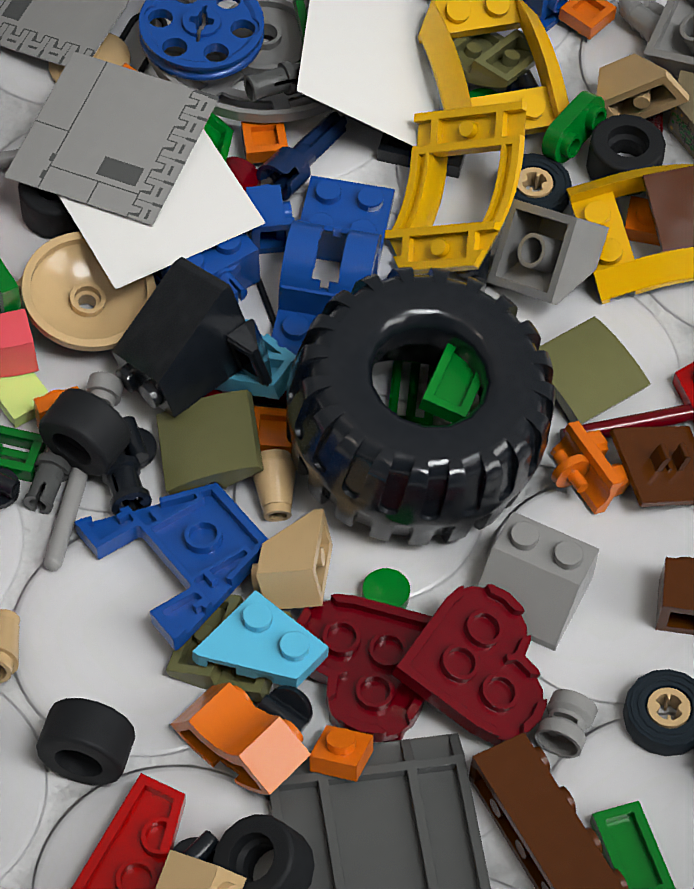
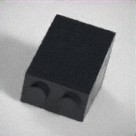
(179, 340)

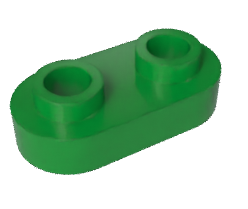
(573, 127)

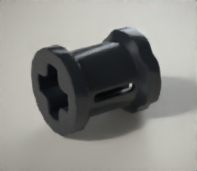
(126, 485)

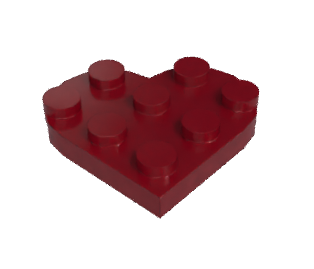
(364, 648)
(476, 664)

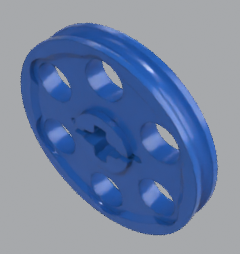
(214, 37)

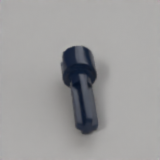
(292, 165)

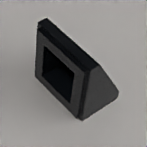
(251, 352)

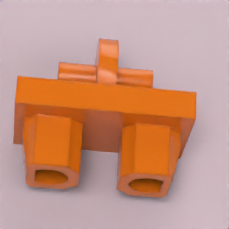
(585, 467)

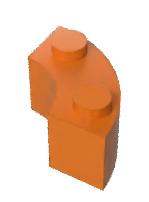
(246, 739)

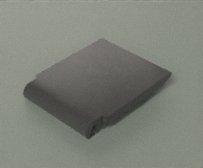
(394, 828)

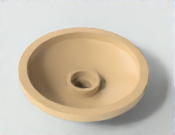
(64, 277)

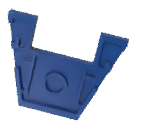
(201, 542)

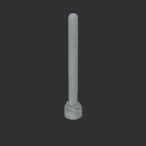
(110, 389)

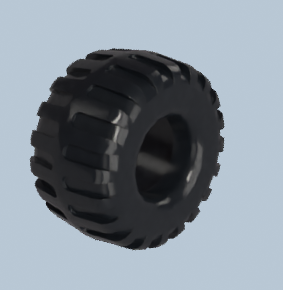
(398, 471)

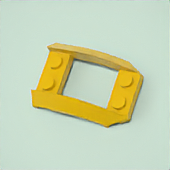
(466, 18)
(451, 134)
(617, 268)

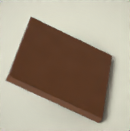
(672, 206)
(658, 463)

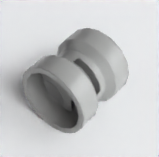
(565, 726)

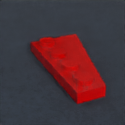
(136, 839)

